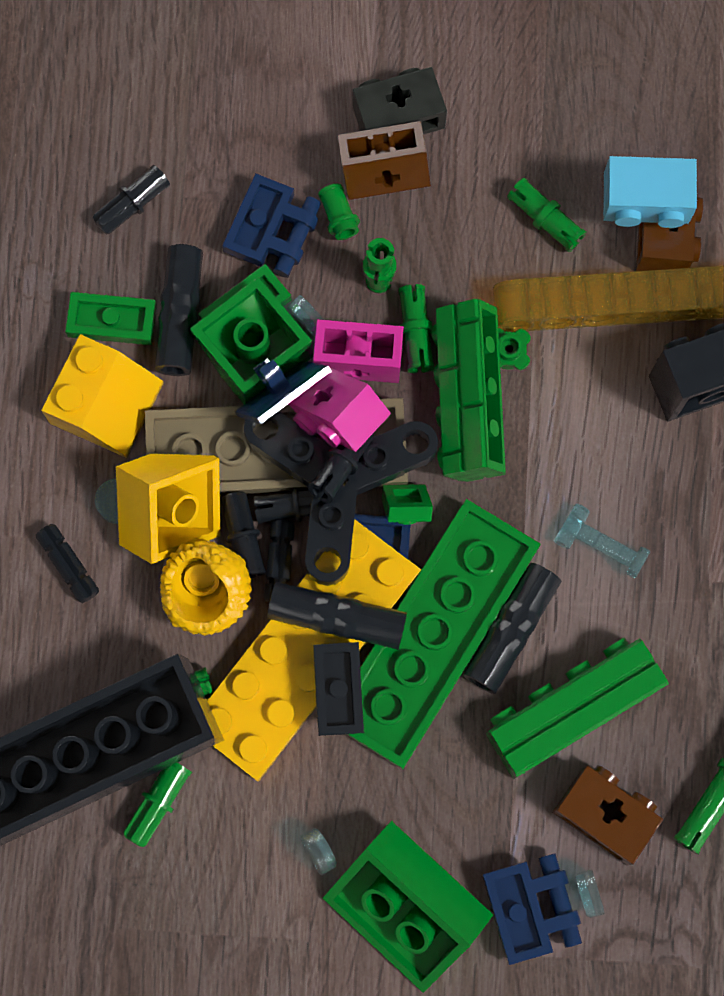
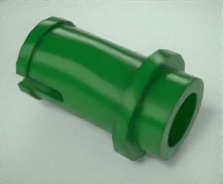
(342, 221)

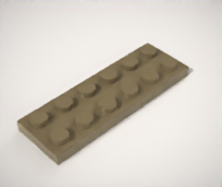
(221, 434)

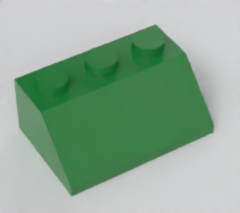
(408, 907)

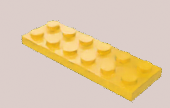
(274, 681)

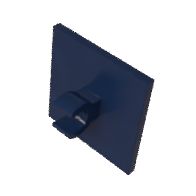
(280, 388)

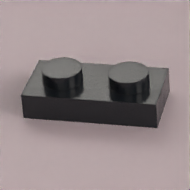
(338, 688)

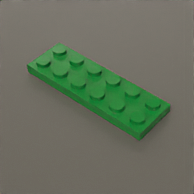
(444, 625)

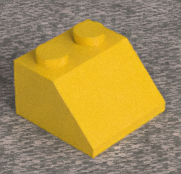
(102, 396)
(167, 503)

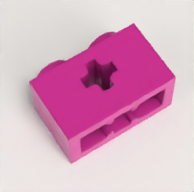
(360, 349)
(340, 410)

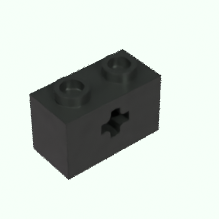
(415, 93)

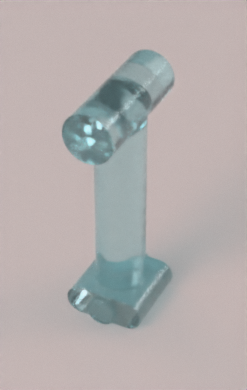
(576, 528)

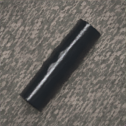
(179, 310)
(337, 615)
(512, 628)

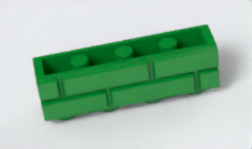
(469, 391)
(575, 708)

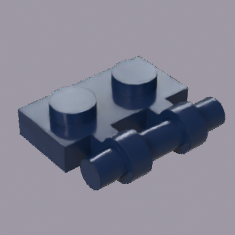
(259, 220)
(519, 913)

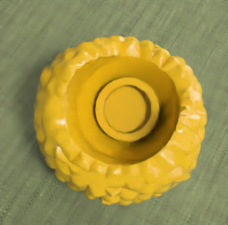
(204, 587)

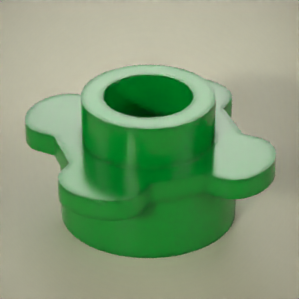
(518, 357)

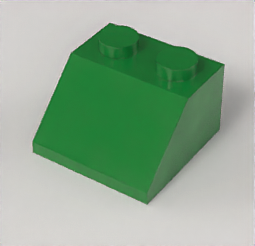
(246, 333)

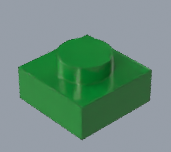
(407, 503)

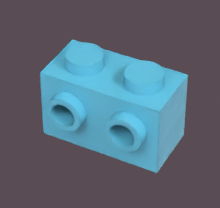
(650, 191)

